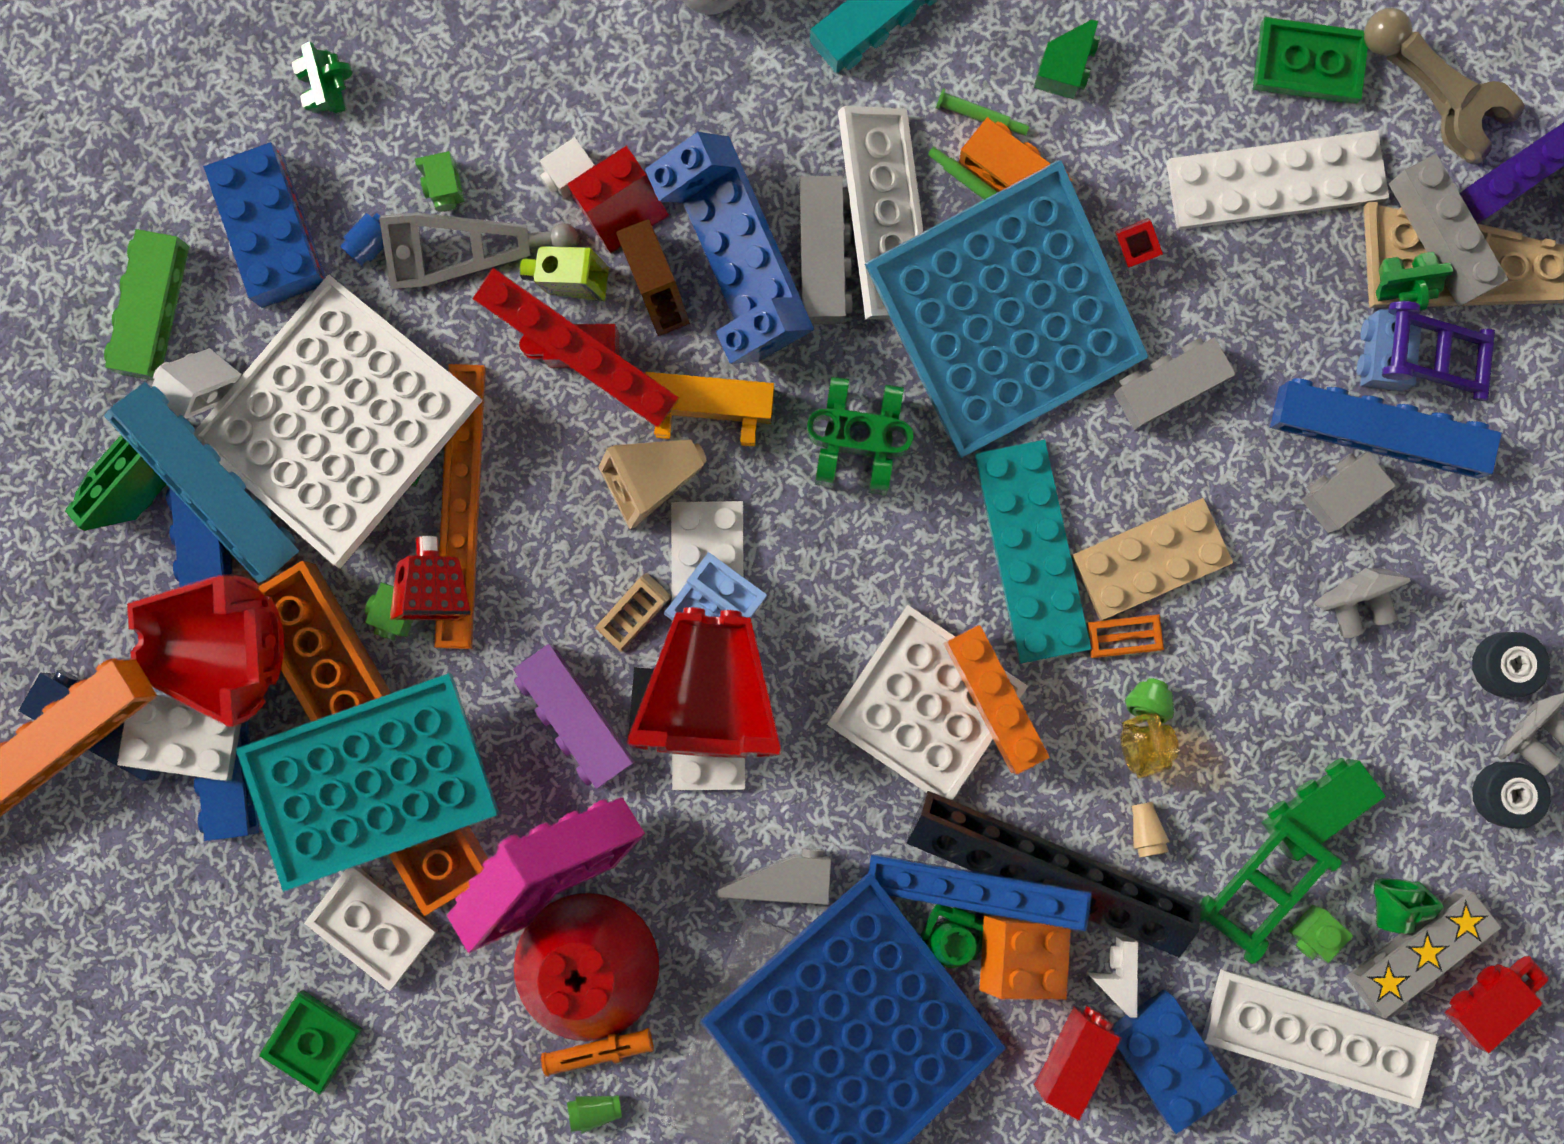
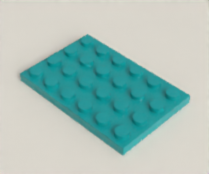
(367, 781)

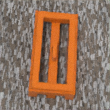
(1094, 639)

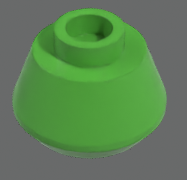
(1151, 698)

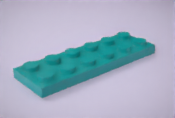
(1032, 551)

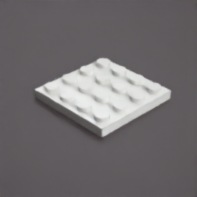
(916, 709)

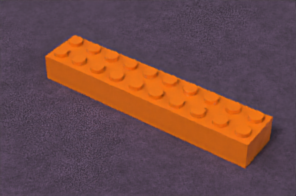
(334, 673)

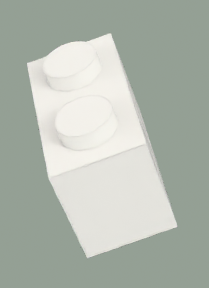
(195, 382)

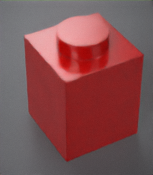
(1138, 242)

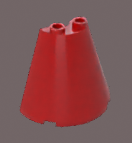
(210, 645)
(707, 691)

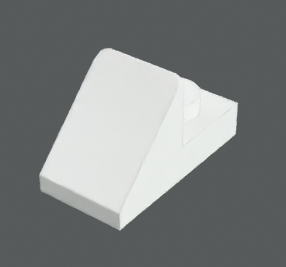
(1123, 984)

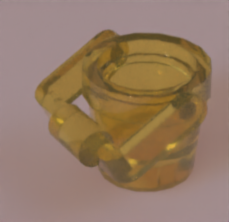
(1148, 745)

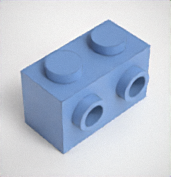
(1378, 337)

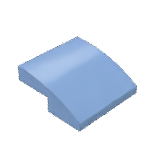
(715, 589)

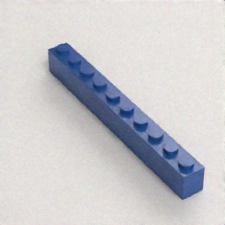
(225, 805)

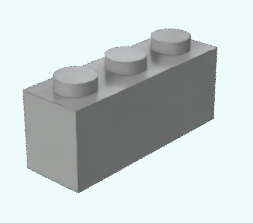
(1173, 382)

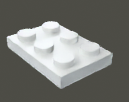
(178, 741)
(371, 927)

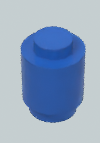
(364, 239)

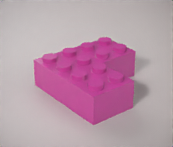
(538, 866)

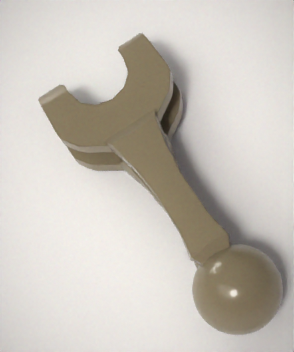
(1456, 97)

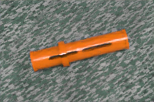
(597, 1052)

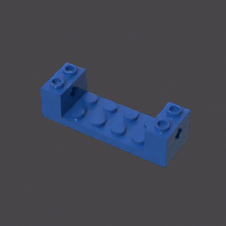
(737, 243)

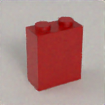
(1077, 1061)

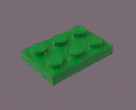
(1310, 60)

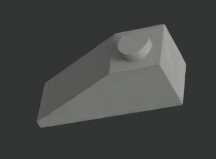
(791, 879)

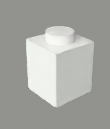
(564, 166)

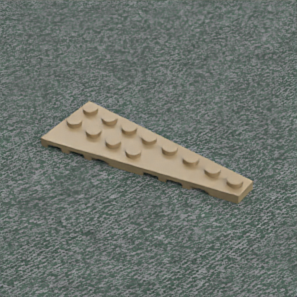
(1530, 264)

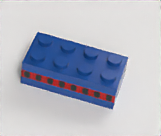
(265, 225)

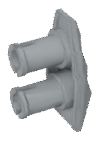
(1367, 585)
(1540, 715)

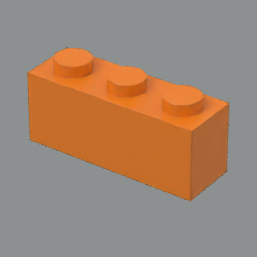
(1000, 157)

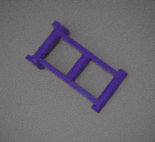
(1408, 314)

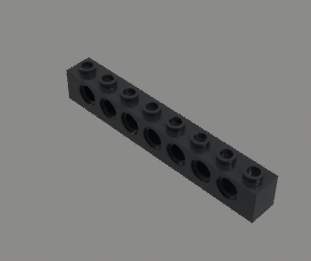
(1006, 851)

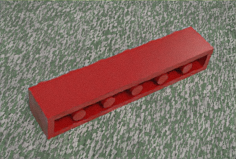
(575, 348)

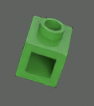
(378, 612)
(1319, 934)

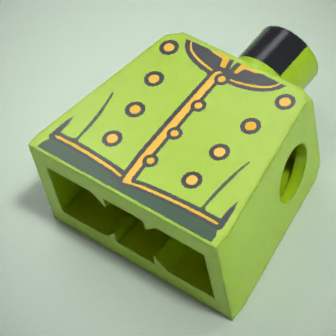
(568, 272)

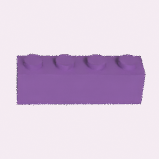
(573, 716)

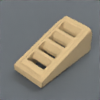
(655, 590)

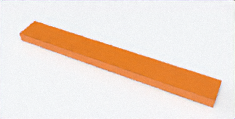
(461, 505)

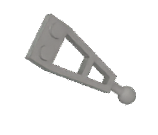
(405, 252)

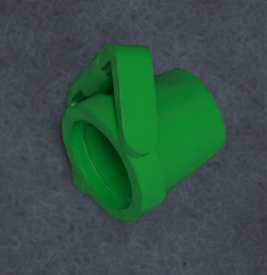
(1400, 905)
(951, 938)

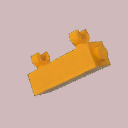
(719, 400)

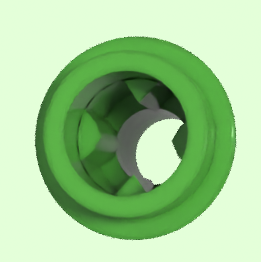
(592, 1112)

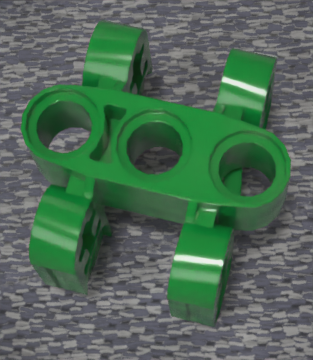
(877, 445)

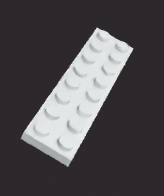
(694, 533)

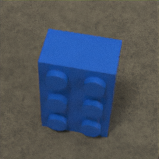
(1172, 1062)

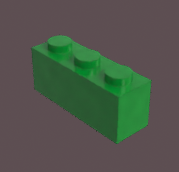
(1326, 805)

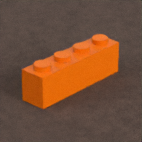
(996, 700)

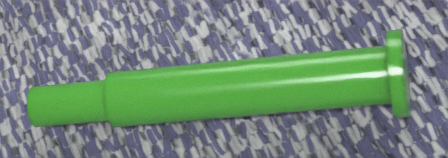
(978, 112)
(962, 174)

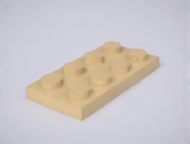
(1151, 559)

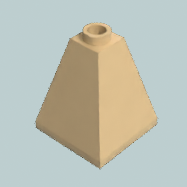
(649, 474)

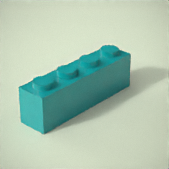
(858, 26)

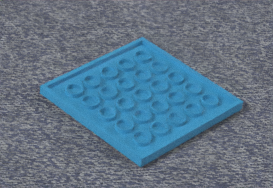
(1007, 309)

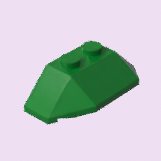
(115, 489)

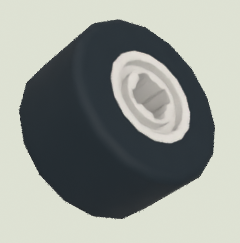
(1495, 664)
(1495, 793)

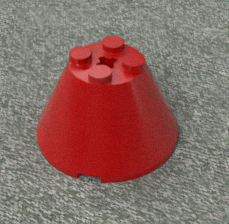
(605, 945)

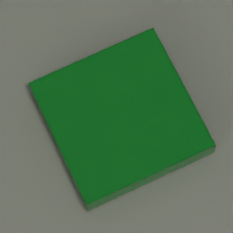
(310, 1042)

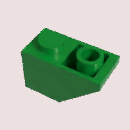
(1064, 61)

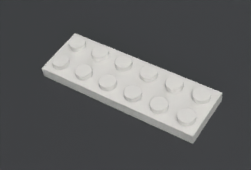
(1277, 180)
(879, 188)
(1320, 1038)

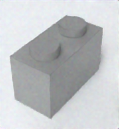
(1348, 491)

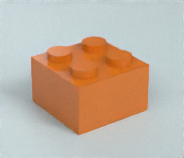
(1024, 959)

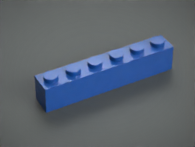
(1386, 429)

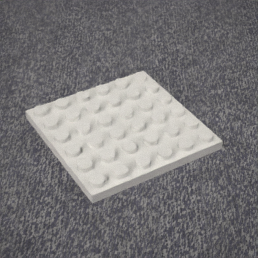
(336, 420)

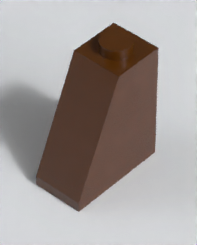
(653, 277)

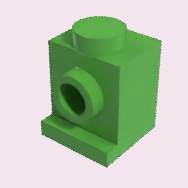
(440, 180)

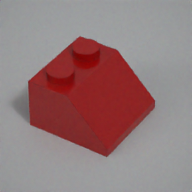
(616, 196)

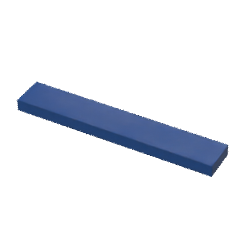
(982, 892)

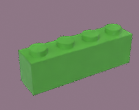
(146, 304)

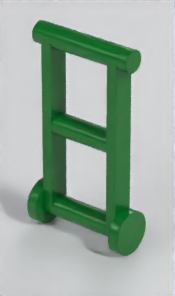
(1256, 943)

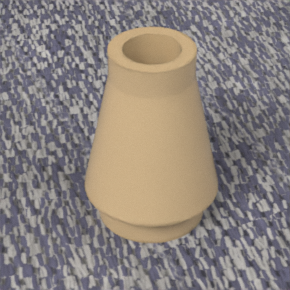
(1148, 831)

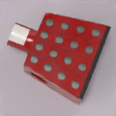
(429, 585)

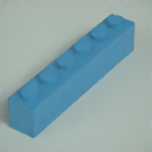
(202, 481)

